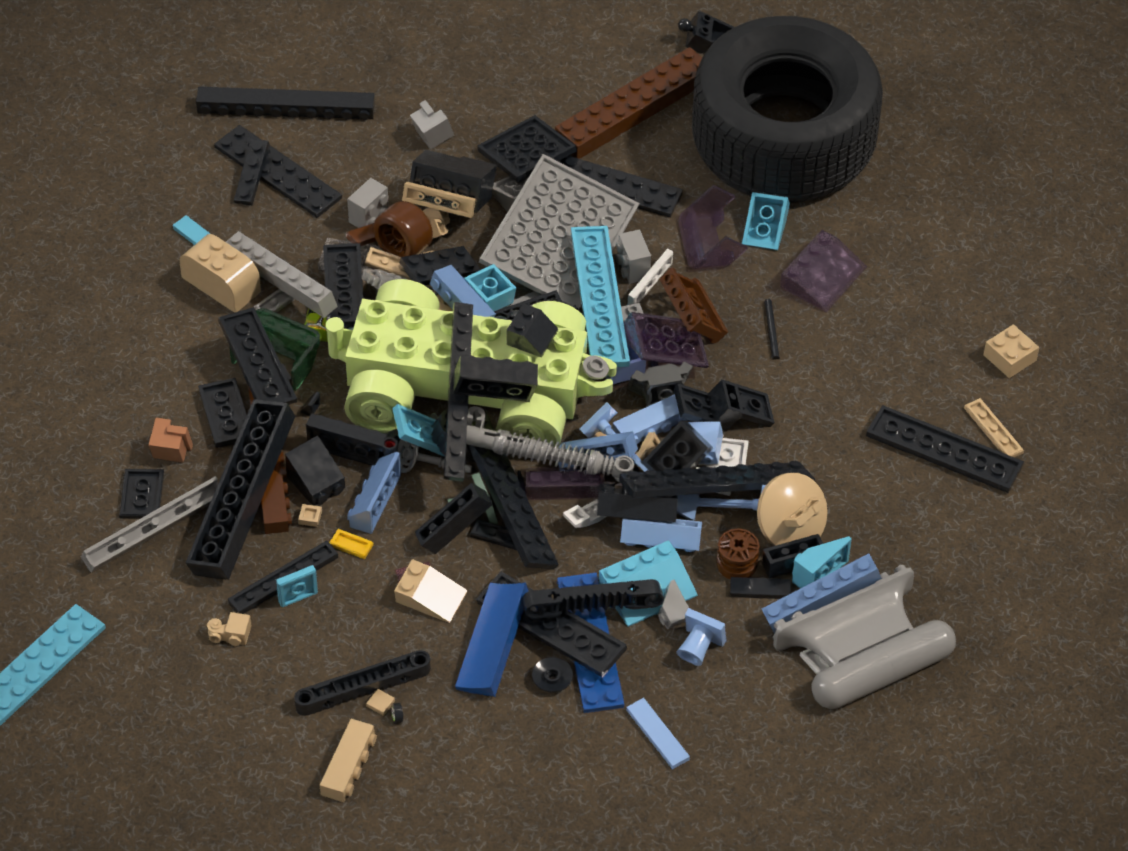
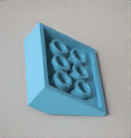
(655, 563)

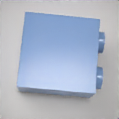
(713, 434)

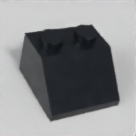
(531, 331)

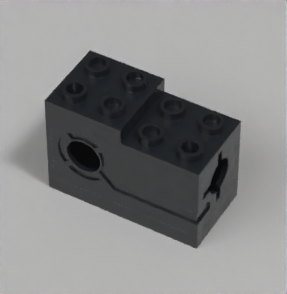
(455, 175)

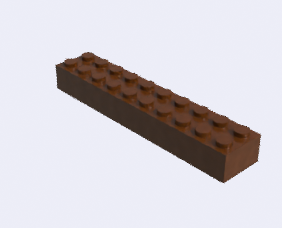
(631, 103)

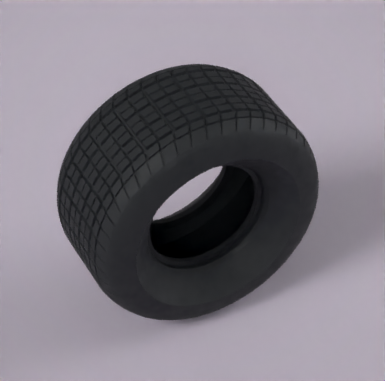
(796, 60)

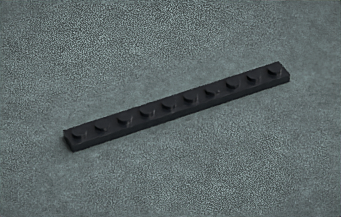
(457, 404)

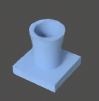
(702, 632)

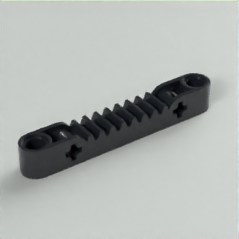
(541, 604)
(361, 682)

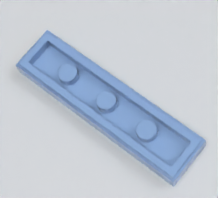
(658, 733)

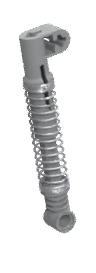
(503, 441)

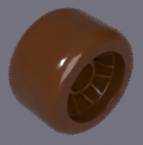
(403, 229)

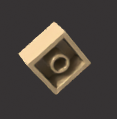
(1011, 351)

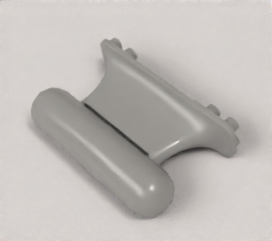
(865, 640)

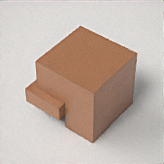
(169, 441)

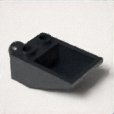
(702, 31)

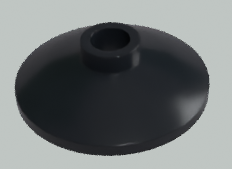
(555, 668)

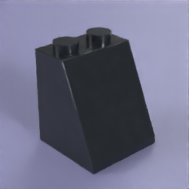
(314, 471)

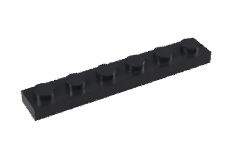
(267, 586)

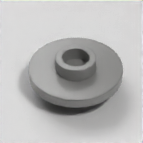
(595, 367)

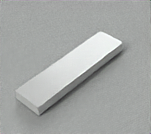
(651, 277)

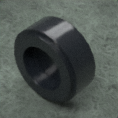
(397, 713)

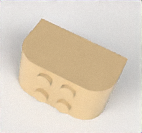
(221, 272)

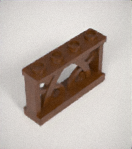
(693, 305)

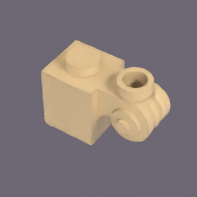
(234, 632)

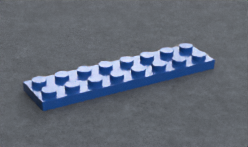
(595, 691)

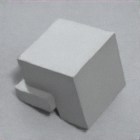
(431, 126)

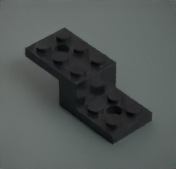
(724, 404)

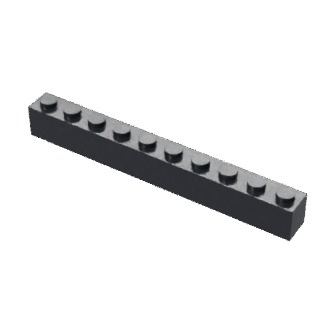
(285, 103)

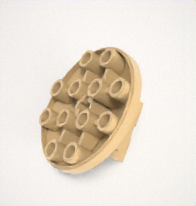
(791, 509)

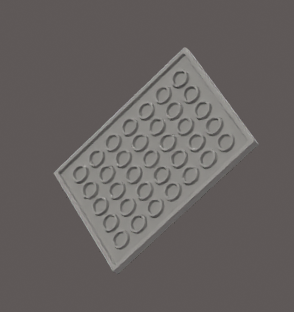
(535, 235)

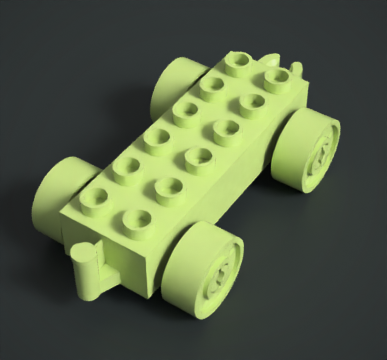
(405, 348)

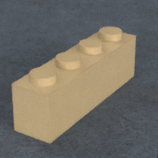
(347, 760)

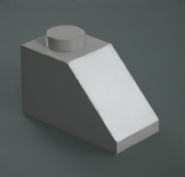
(674, 606)

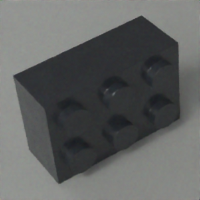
(678, 450)

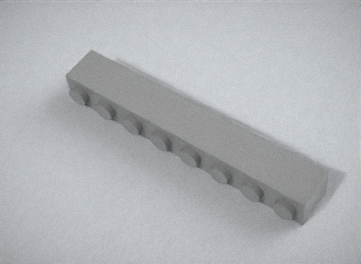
(286, 276)

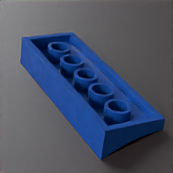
(492, 639)

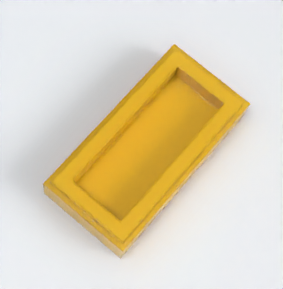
(351, 544)

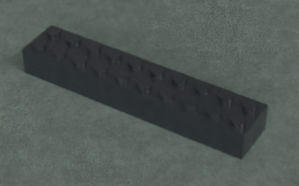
(240, 489)

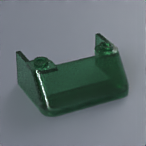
(292, 341)

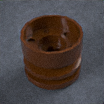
(737, 553)

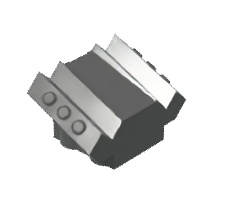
(658, 381)

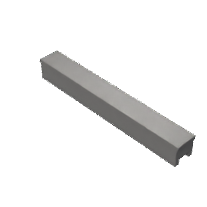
(149, 526)

